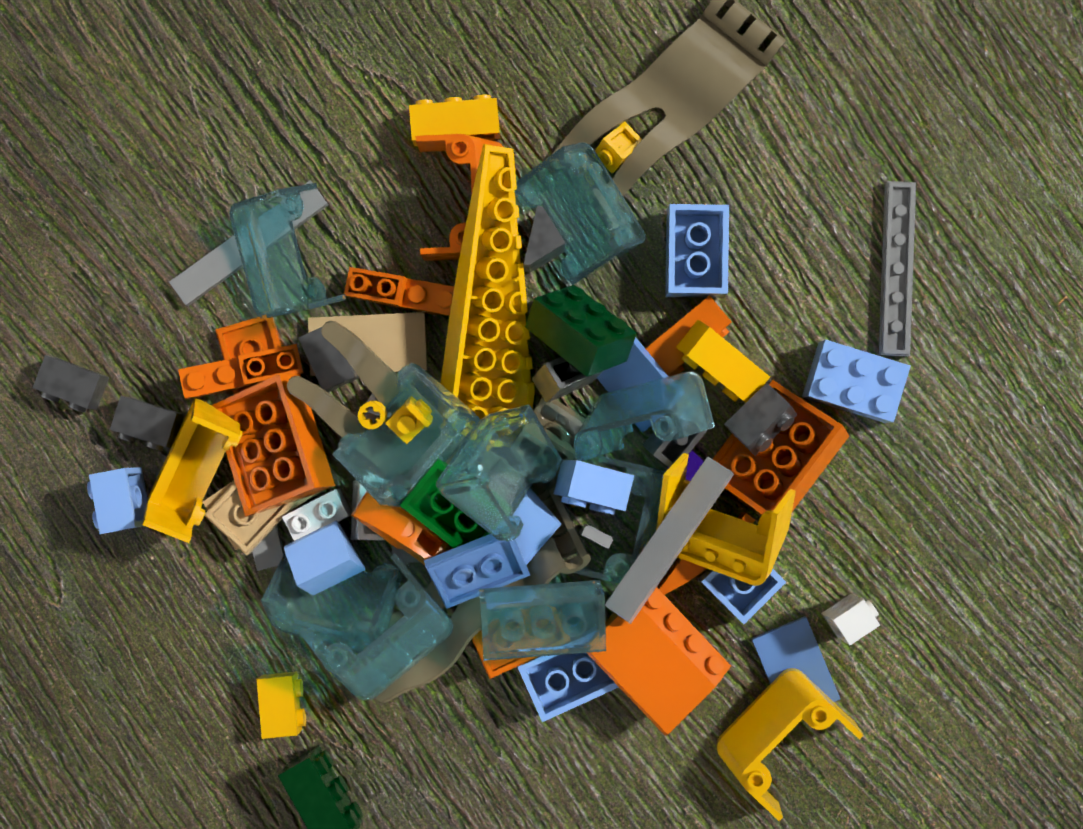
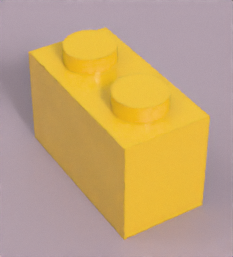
(280, 704)

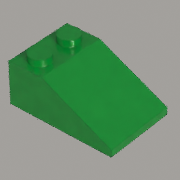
(438, 513)

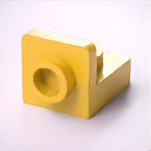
(617, 146)
(410, 419)

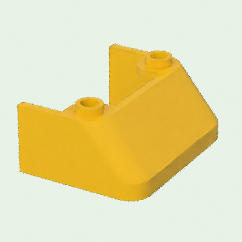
(189, 469)
(726, 542)
(768, 722)

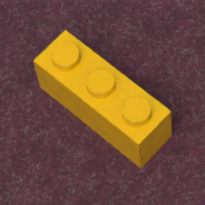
(455, 116)
(721, 362)

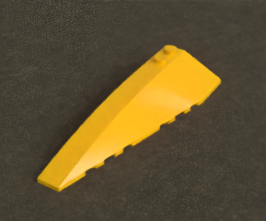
(486, 332)

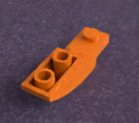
(399, 291)
(239, 372)
(399, 529)

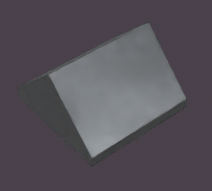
(544, 242)

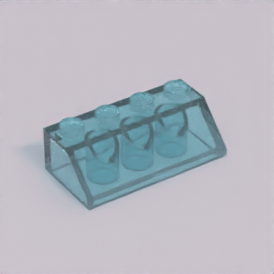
(542, 620)

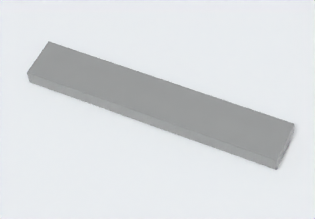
(225, 259)
(897, 269)
(669, 539)

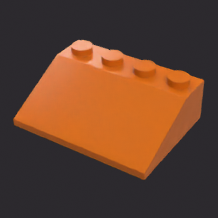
(278, 447)
(789, 463)
(660, 661)

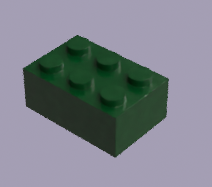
(580, 330)
(319, 792)

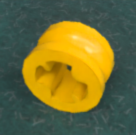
(377, 407)

